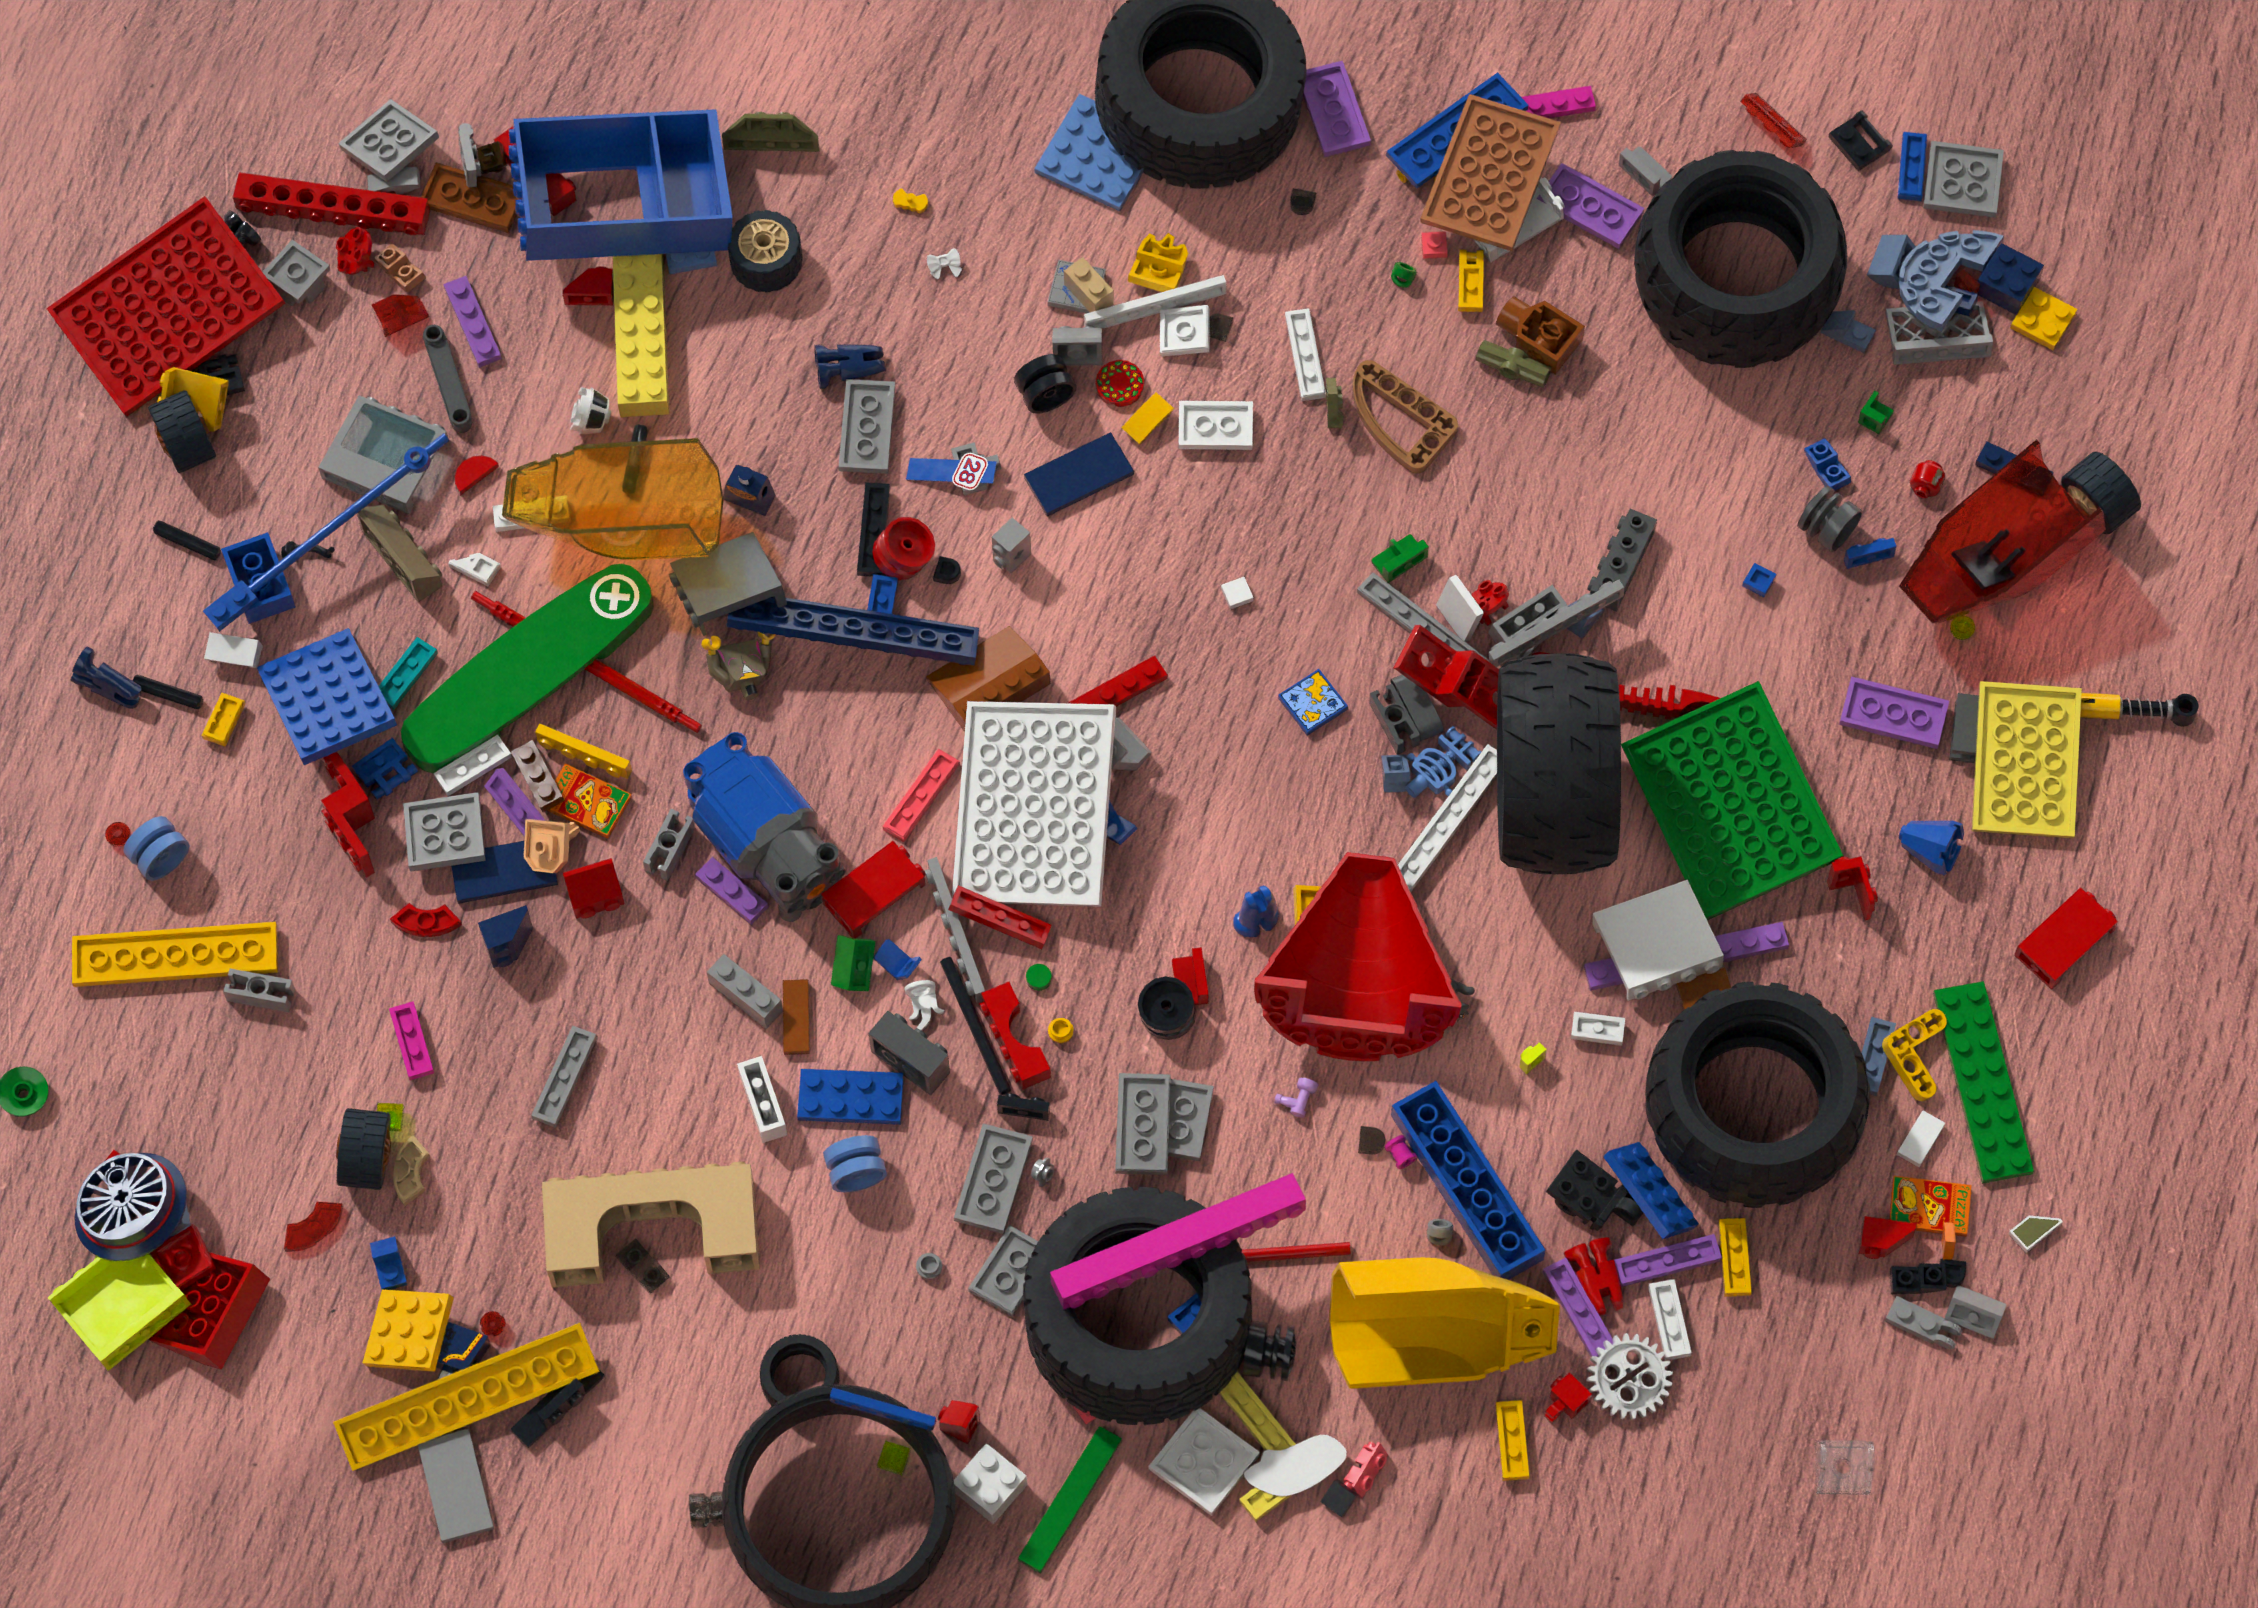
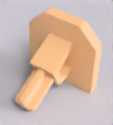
(548, 844)

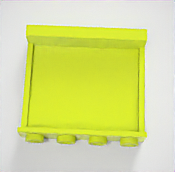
(118, 1305)

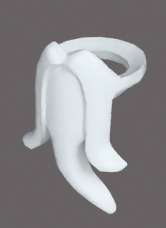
(923, 999)

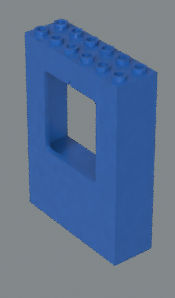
(677, 174)

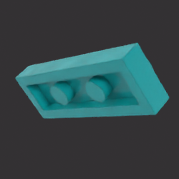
(407, 671)

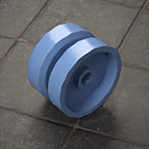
(156, 848)
(855, 1163)

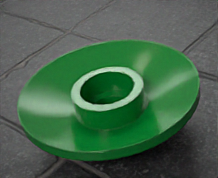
(18, 1080)

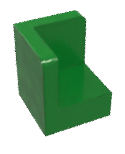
(1875, 414)

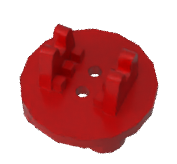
(354, 251)
(1490, 598)

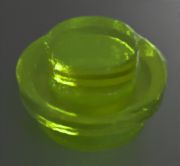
(1962, 627)

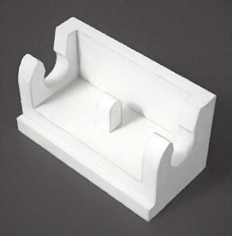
(233, 650)

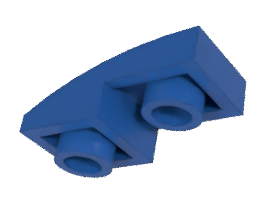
(1826, 464)

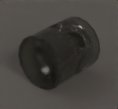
(705, 1509)

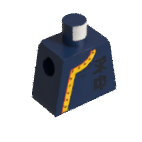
(460, 1349)

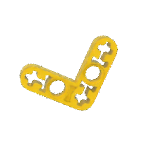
(1906, 1052)

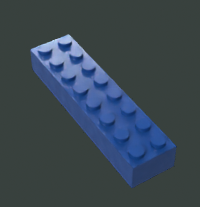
(1467, 1182)

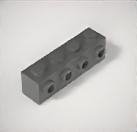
(1625, 552)

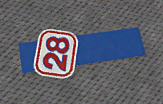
(963, 473)

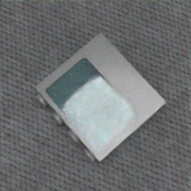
(373, 447)

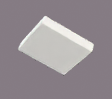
(1184, 330)
(1459, 608)

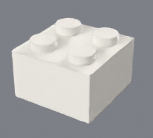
(989, 1483)

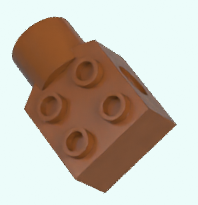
(1541, 331)

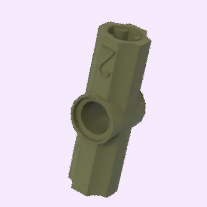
(1513, 363)

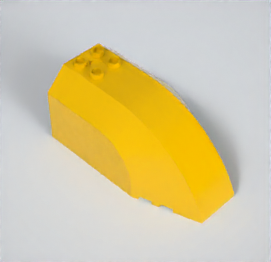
(1433, 1322)

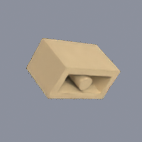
(1088, 286)

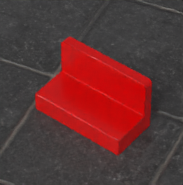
(1192, 973)

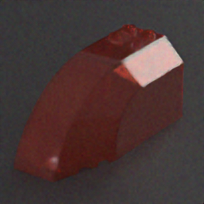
(2038, 517)

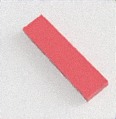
(921, 795)

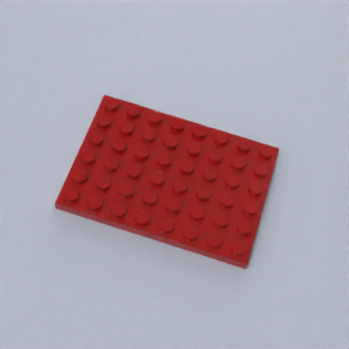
(165, 305)

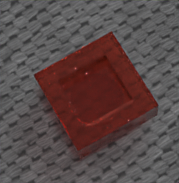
(1966, 282)

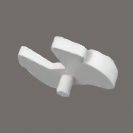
(951, 259)

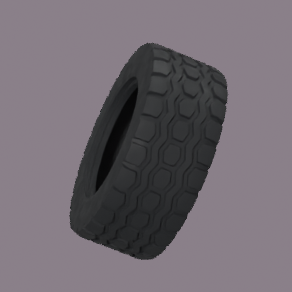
(1187, 144)
(1136, 1383)

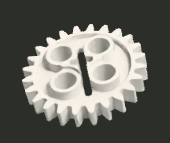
(1642, 1395)

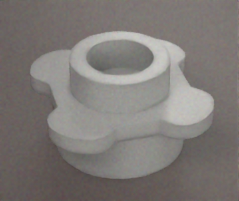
(1042, 1171)

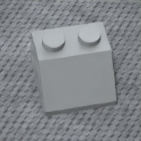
(1078, 345)

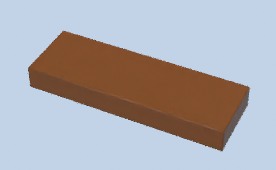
(796, 1017)

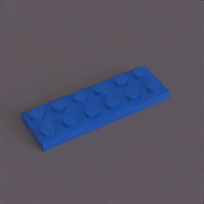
(1423, 151)

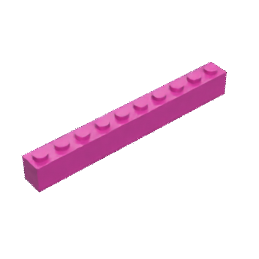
(1178, 1241)

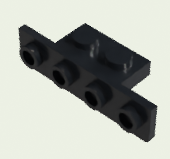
(553, 1408)

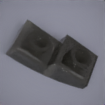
(642, 1266)

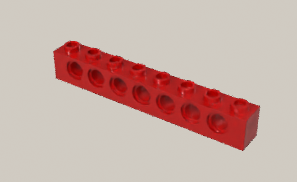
(345, 198)

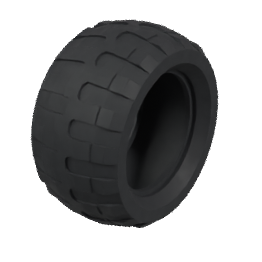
(1770, 1020)

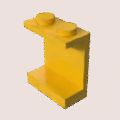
(205, 392)

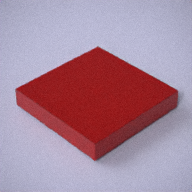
(184, 1257)

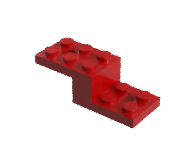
(1450, 675)
(346, 812)

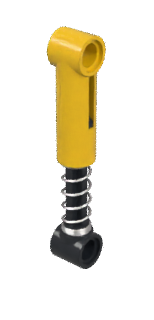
(2112, 706)

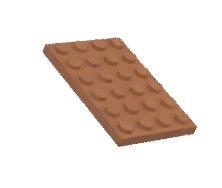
(1490, 172)

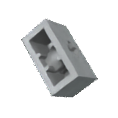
(1011, 545)

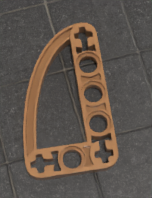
(1413, 410)

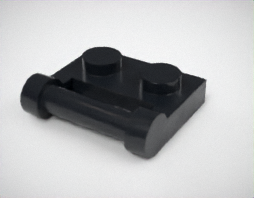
(1853, 144)

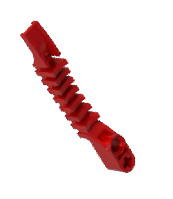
(1689, 701)

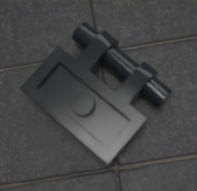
(232, 374)

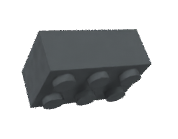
(909, 1052)

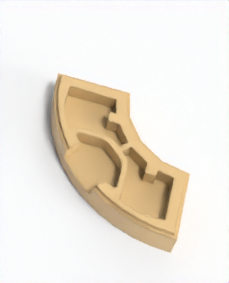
(408, 1169)

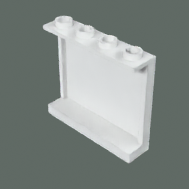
(1659, 940)

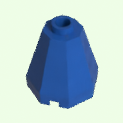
(1933, 843)

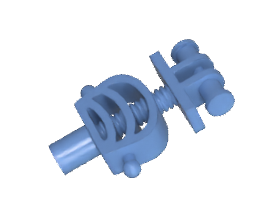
(1427, 768)

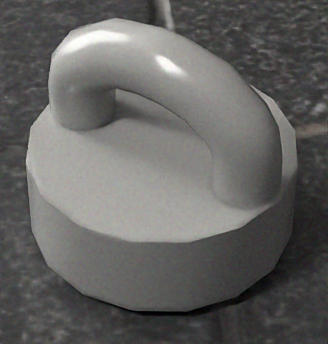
(1439, 1229)

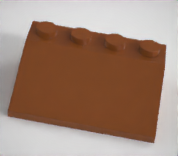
(1003, 672)

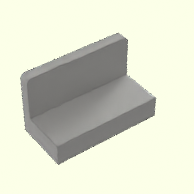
(1644, 169)
(1975, 1311)

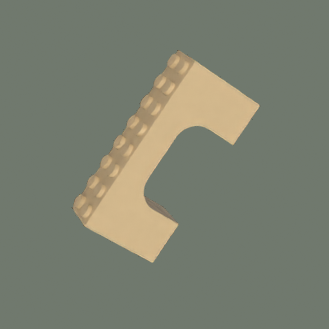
(586, 1208)

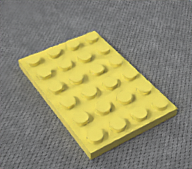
(2026, 759)

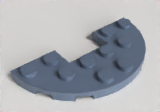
(1932, 266)

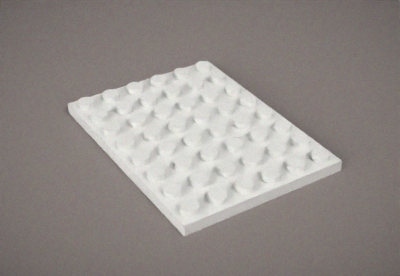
(1035, 802)

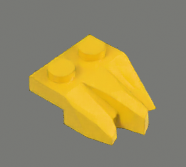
(1158, 264)

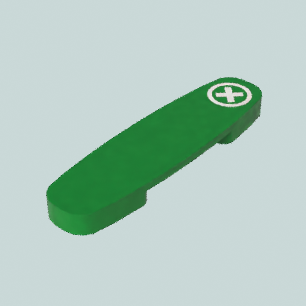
(527, 665)

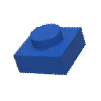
(1759, 580)

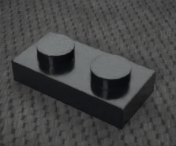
(1029, 1108)

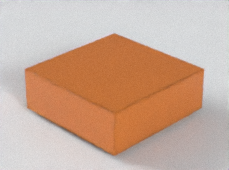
(1948, 1241)

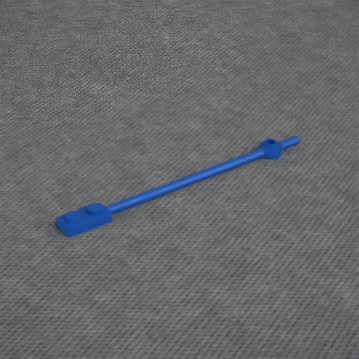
(243, 597)

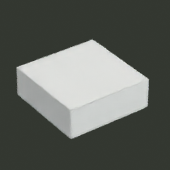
(1237, 593)

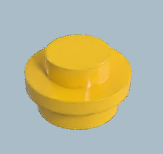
(1060, 1030)

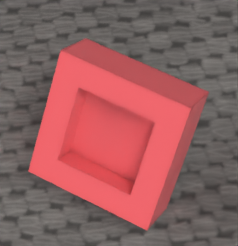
(1434, 245)

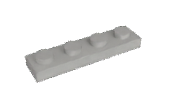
(564, 1076)

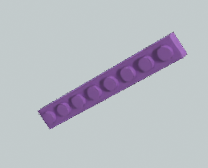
(1733, 946)

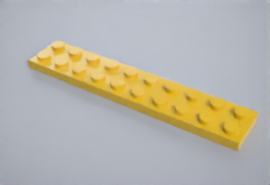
(466, 1396)

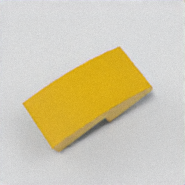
(1147, 418)

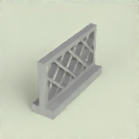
(1941, 347)

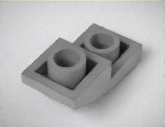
(401, 183)

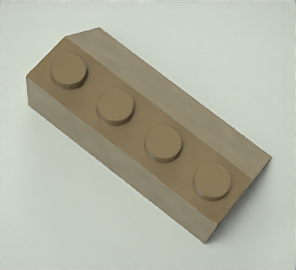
(399, 551)

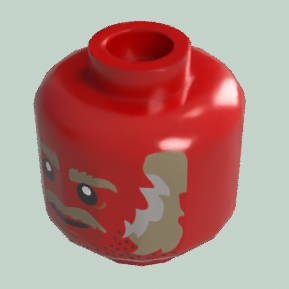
(1927, 479)

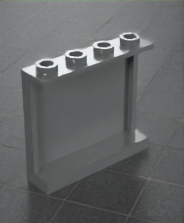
(726, 580)

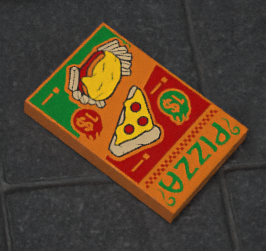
(589, 801)
(1930, 1204)

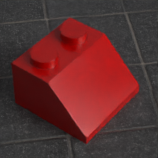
(593, 889)

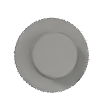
(929, 1266)

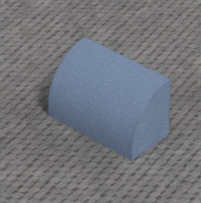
(1889, 259)

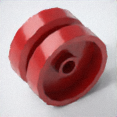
(903, 548)

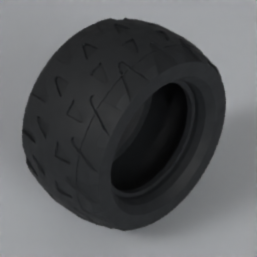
(1754, 191)
(1558, 763)

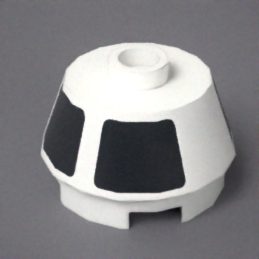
(590, 412)

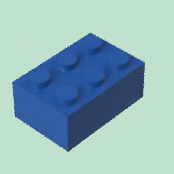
(247, 563)

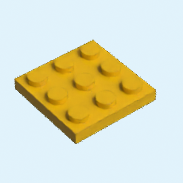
(408, 1330)

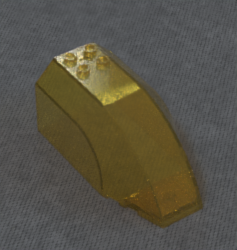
(622, 499)

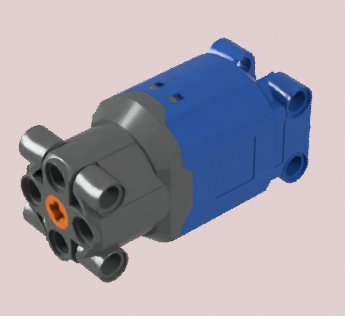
(761, 825)

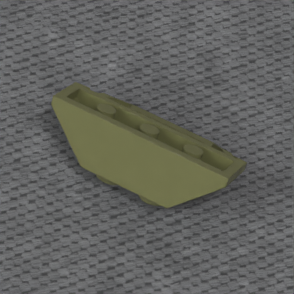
(770, 133)

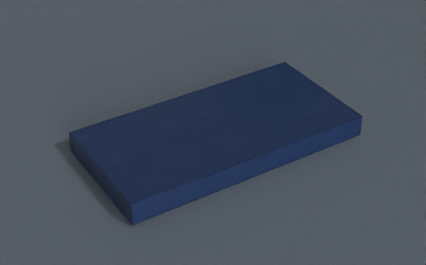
(1078, 474)
(499, 875)

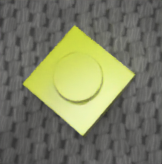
(1532, 1057)

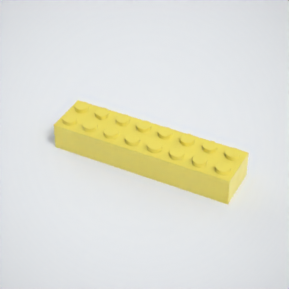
(640, 335)

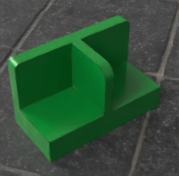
(1400, 557)
(853, 963)

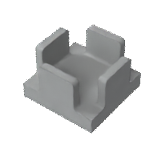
(297, 274)

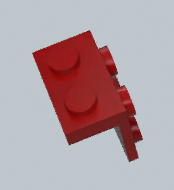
(1851, 872)

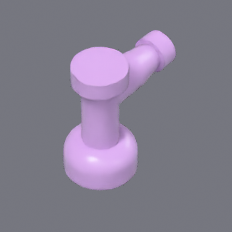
(1298, 1105)

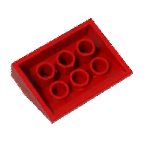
(217, 1312)

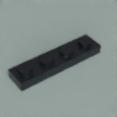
(873, 524)

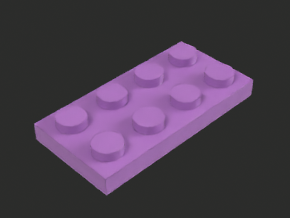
(1334, 109)
(1594, 206)
(1894, 712)

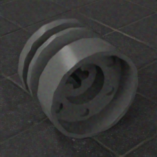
(1826, 516)

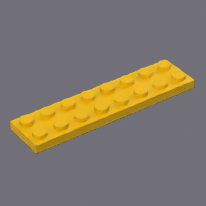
(174, 954)

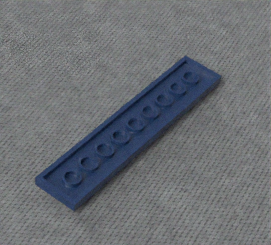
(860, 629)

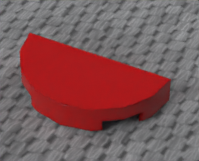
(473, 471)

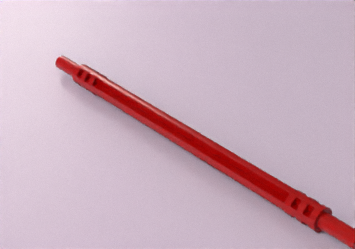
(601, 670)

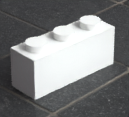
(762, 1099)

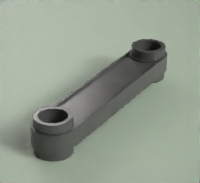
(447, 378)

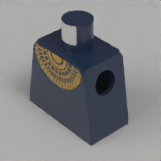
(749, 490)

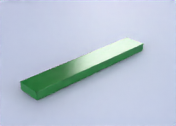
(1069, 1499)

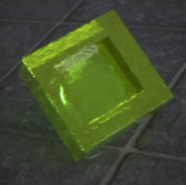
(396, 1113)
(893, 1458)

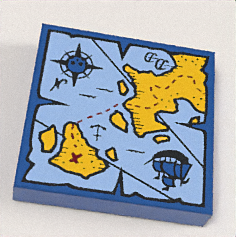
(1313, 702)

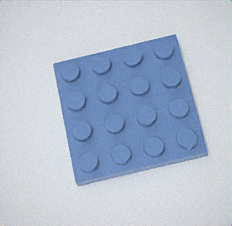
(1086, 160)

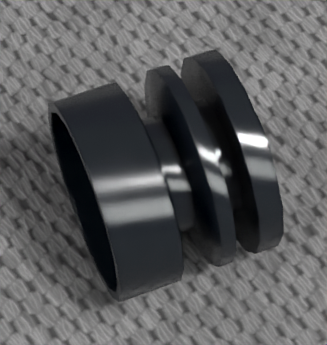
(1269, 1350)

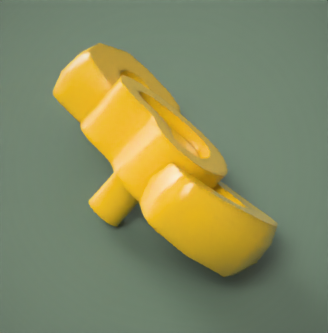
(910, 201)

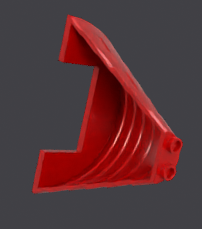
(1359, 969)

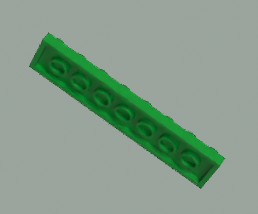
(1983, 1083)

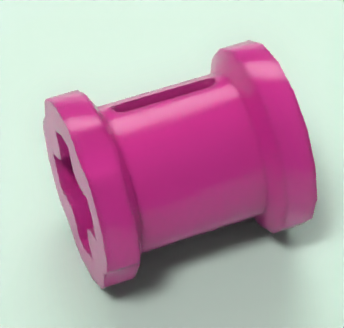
(1400, 1152)

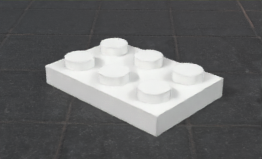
(1216, 425)

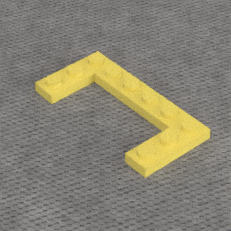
(1266, 1432)

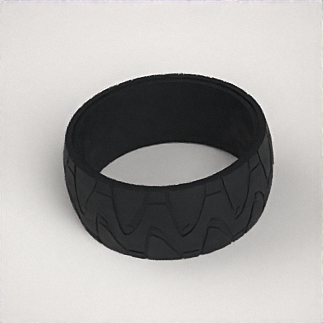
(785, 1415)

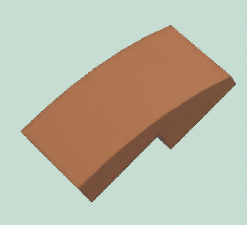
(399, 268)

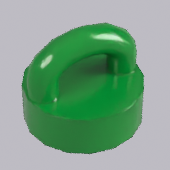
(1405, 272)

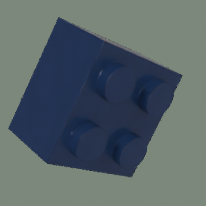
(2009, 278)

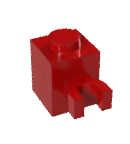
(1568, 1397)

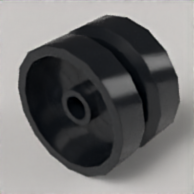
(1045, 383)
(1172, 1022)

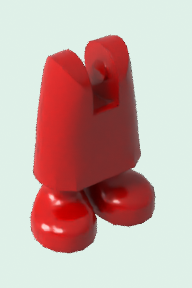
(1597, 1280)

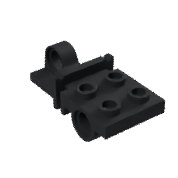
(1590, 1193)

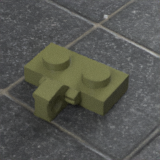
(1334, 403)

